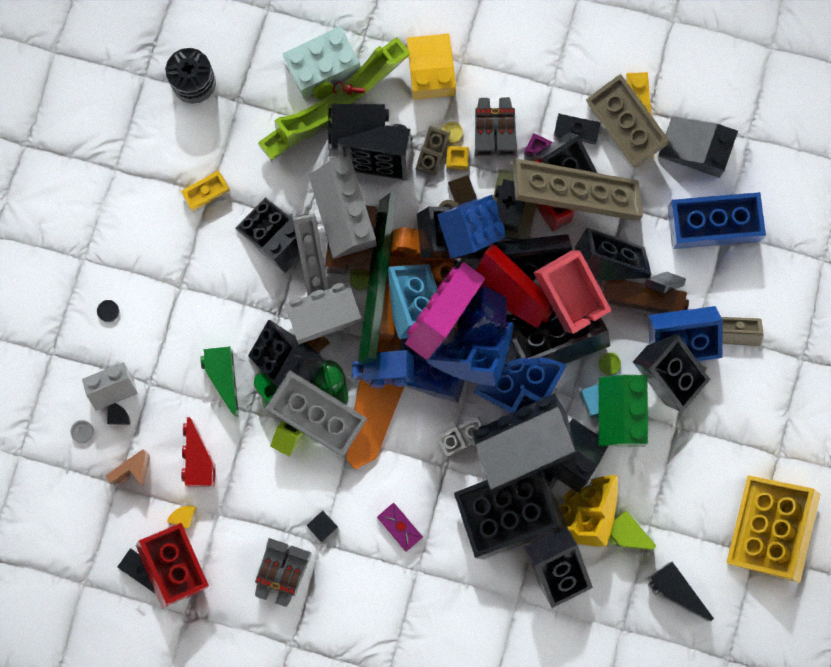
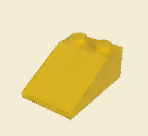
(431, 66)

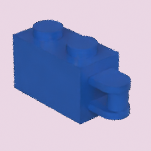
(386, 369)

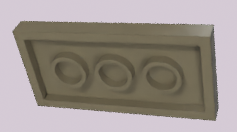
(627, 121)

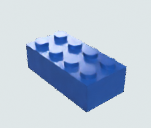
(716, 220)

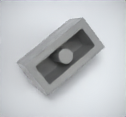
(109, 386)

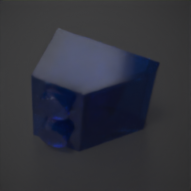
(483, 318)

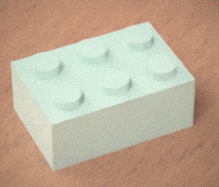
(321, 60)

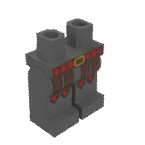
(497, 121)
(275, 576)

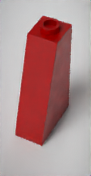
(522, 294)

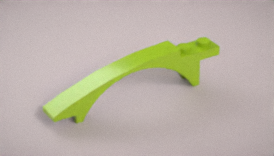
(304, 124)

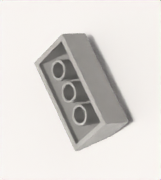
(342, 207)

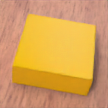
(457, 157)

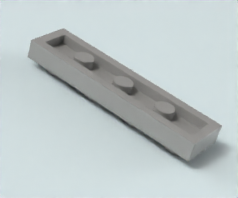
(310, 253)

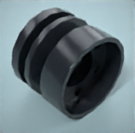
(195, 86)

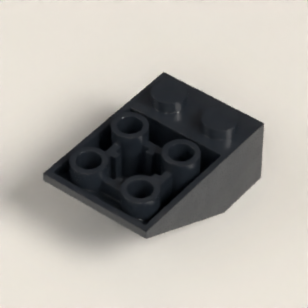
(272, 234)
(432, 237)
(278, 352)

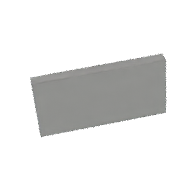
(316, 413)

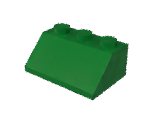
(623, 411)

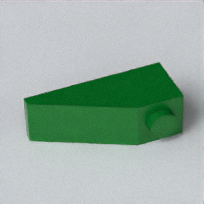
(221, 371)

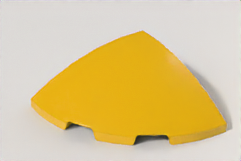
(592, 511)

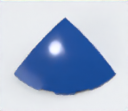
(475, 362)
(523, 383)

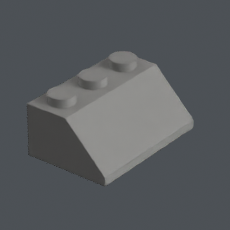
(323, 312)

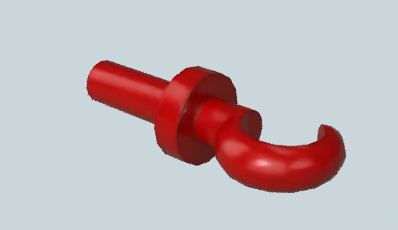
(349, 89)

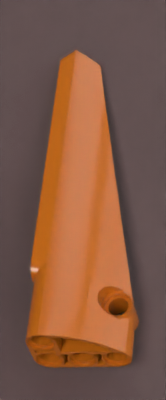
(380, 403)

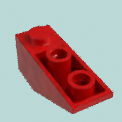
(199, 464)

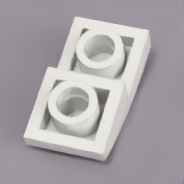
(459, 437)

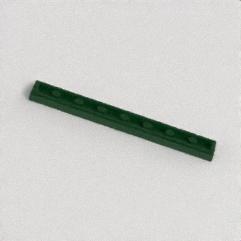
(377, 279)

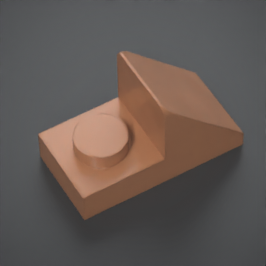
(136, 465)

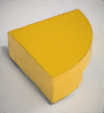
(183, 514)

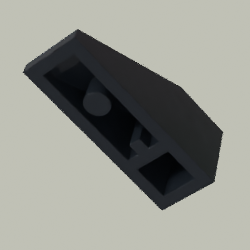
(674, 588)

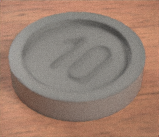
(81, 431)

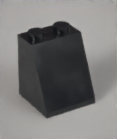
(353, 119)

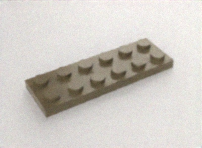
(577, 190)

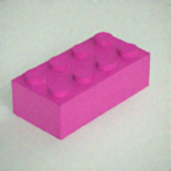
(443, 310)

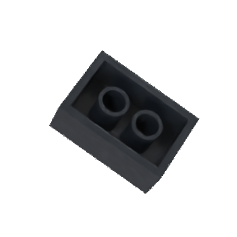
(558, 566)

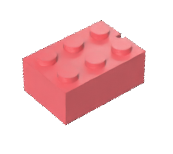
(572, 291)

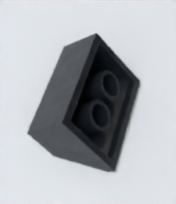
(672, 371)

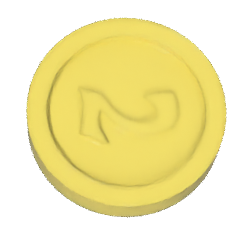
(456, 131)

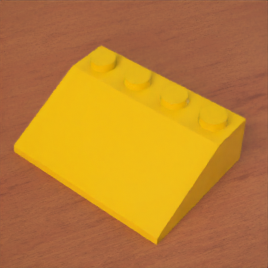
(774, 528)

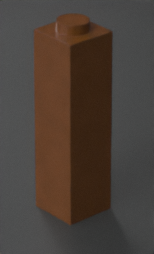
(639, 297)

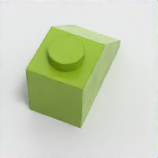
(286, 438)
(628, 534)

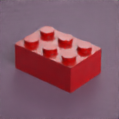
(171, 565)

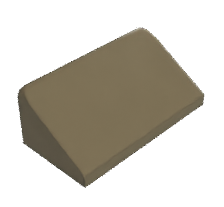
(742, 331)

